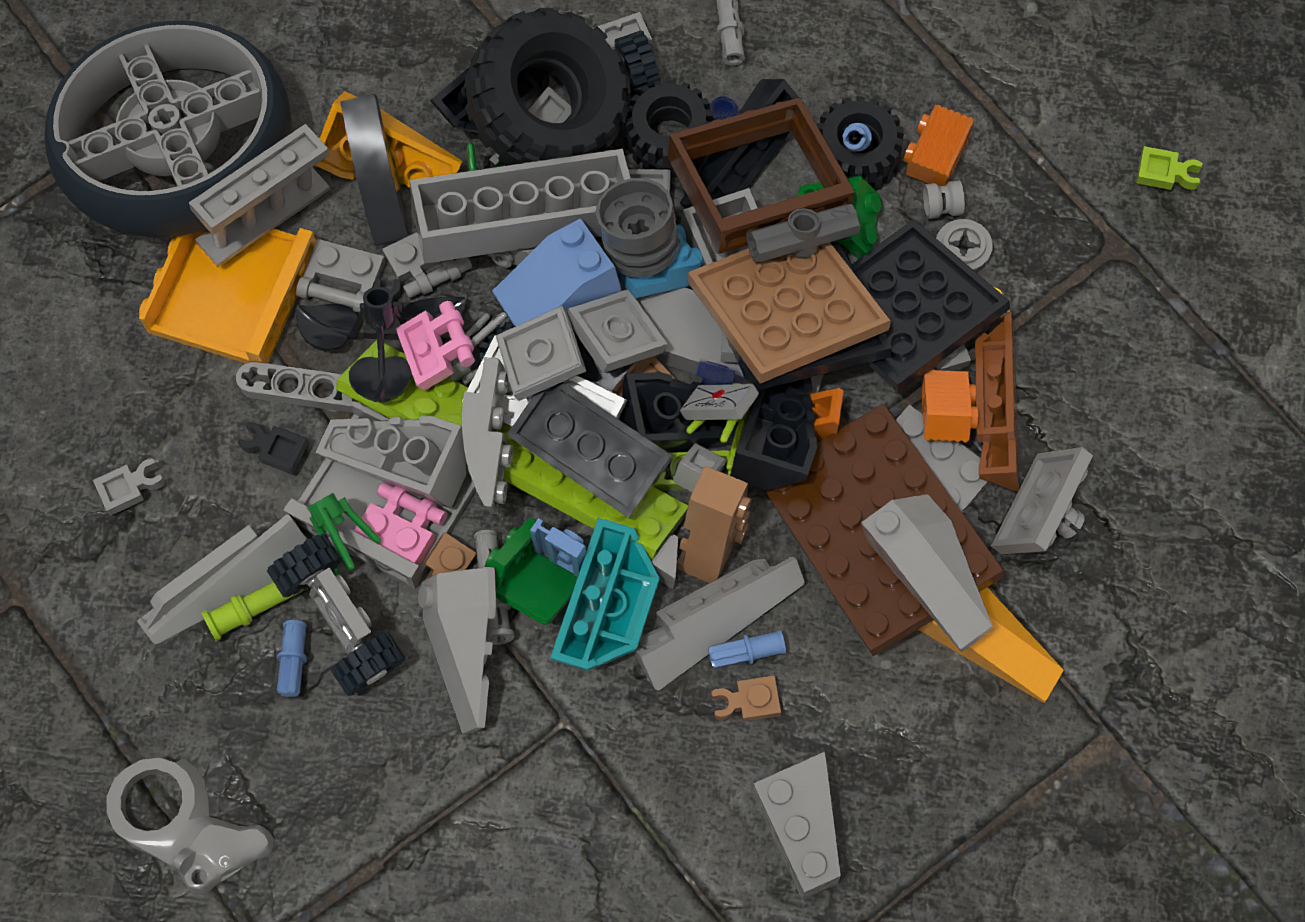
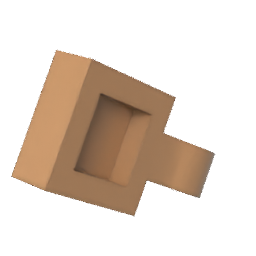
(448, 556)

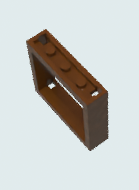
(743, 129)

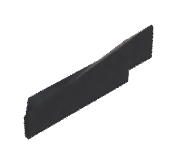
(738, 166)

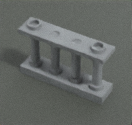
(260, 195)

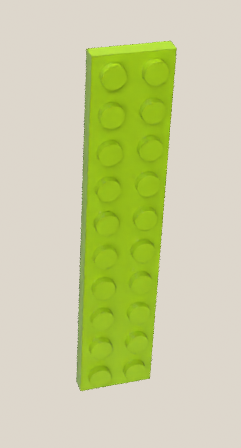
(653, 521)

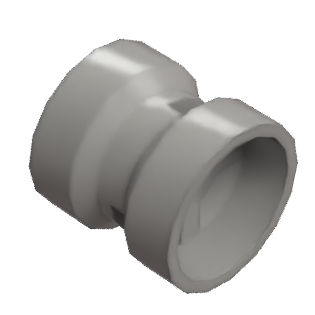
(943, 199)

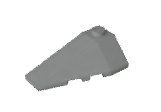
(412, 454)
(928, 559)
(456, 620)

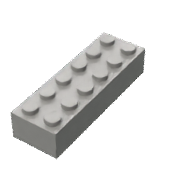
(510, 204)

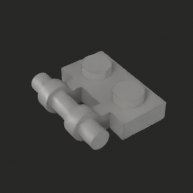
(407, 262)

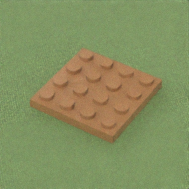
(787, 308)

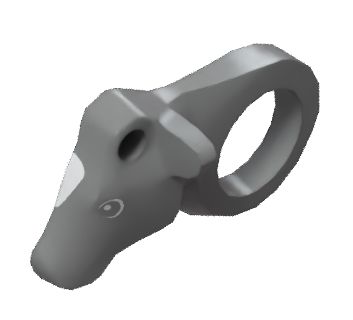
(193, 843)

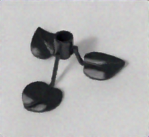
(370, 377)

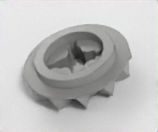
(977, 239)

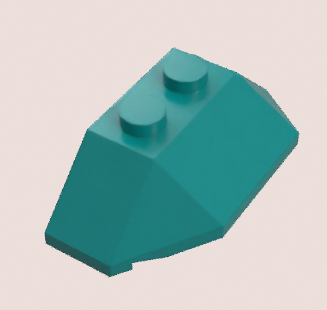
(607, 600)

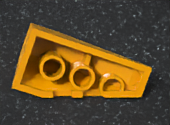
(411, 152)
(1007, 651)

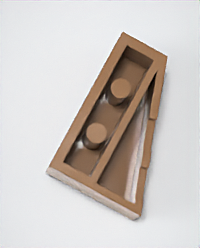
(716, 521)

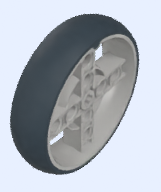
(162, 125)

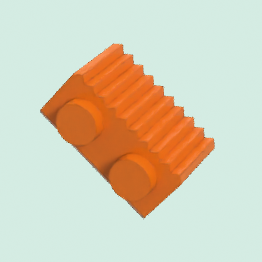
(939, 146)
(948, 405)

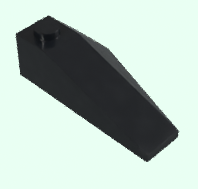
(777, 437)

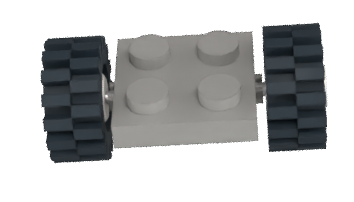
(311, 567)

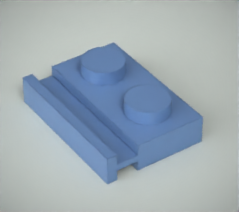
(561, 547)

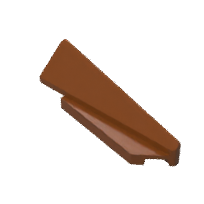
(998, 405)

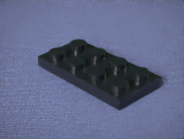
(590, 447)

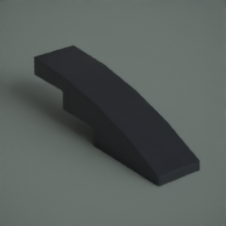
(375, 169)

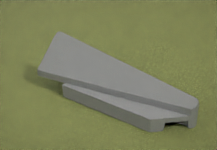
(229, 570)
(713, 617)

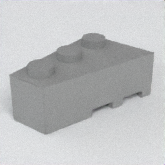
(802, 823)

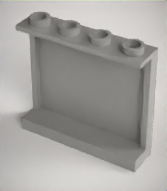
(360, 492)

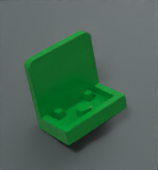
(868, 205)
(528, 578)

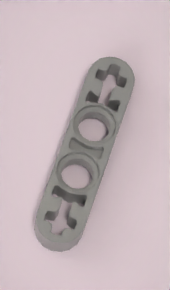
(302, 396)

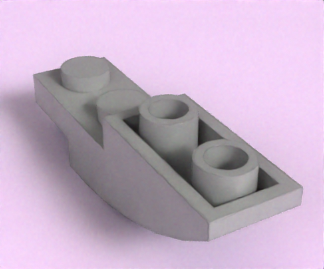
(484, 448)

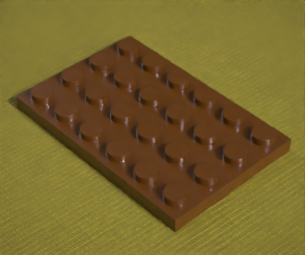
(846, 484)

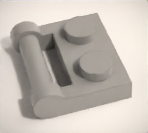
(341, 266)

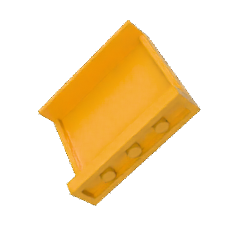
(229, 307)

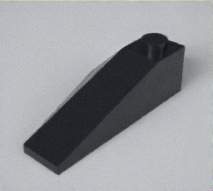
(655, 413)

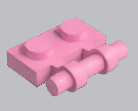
(424, 347)
(397, 534)

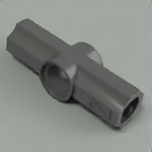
(802, 233)

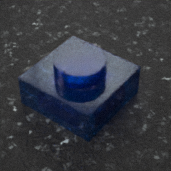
(714, 373)

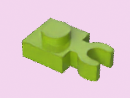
(1162, 169)

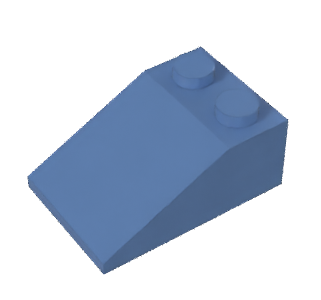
(559, 272)

